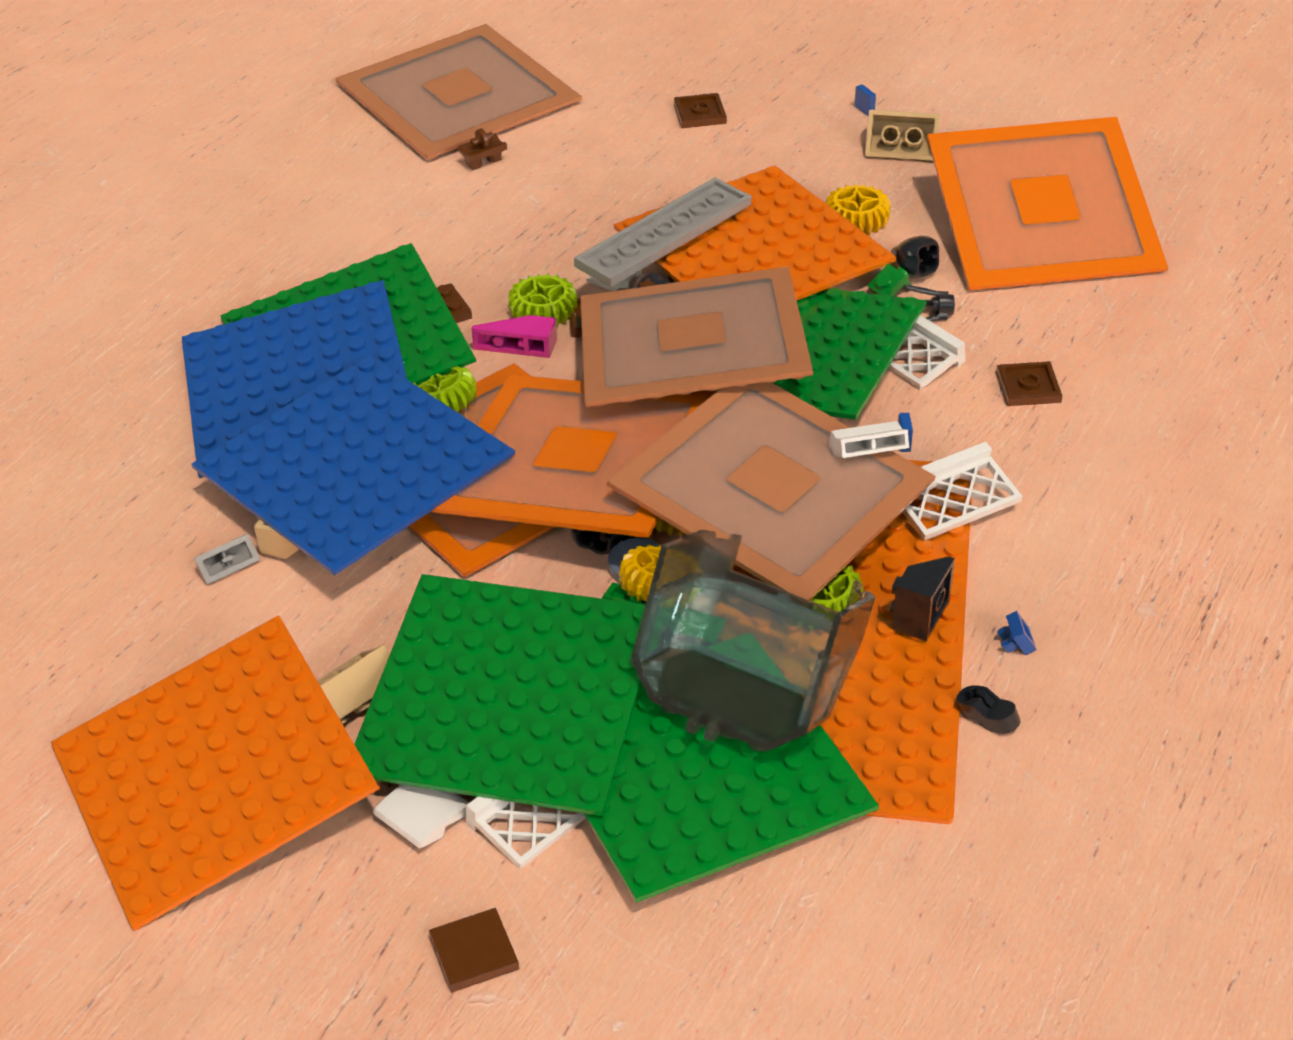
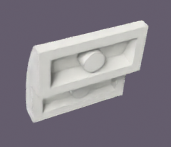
(420, 812)

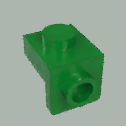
(889, 280)

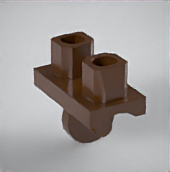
(482, 146)

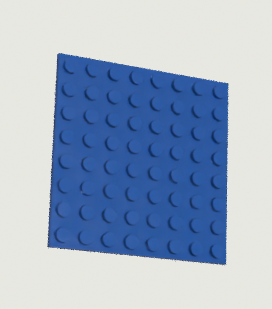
(271, 359)
(352, 463)

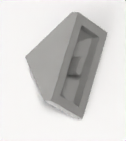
(226, 559)

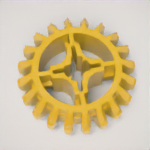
(861, 206)
(638, 570)

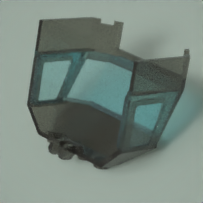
(739, 649)

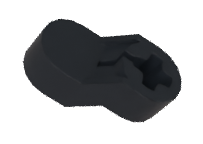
(986, 707)

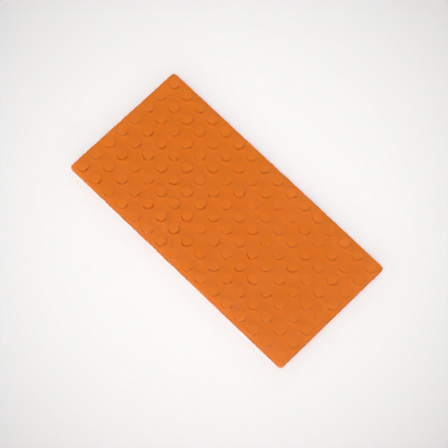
(901, 693)

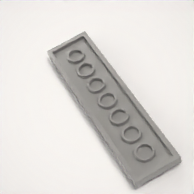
(662, 232)

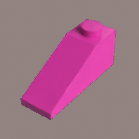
(519, 336)

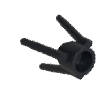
(942, 304)

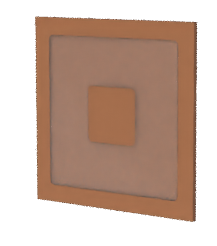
(456, 86)
(692, 337)
(764, 470)

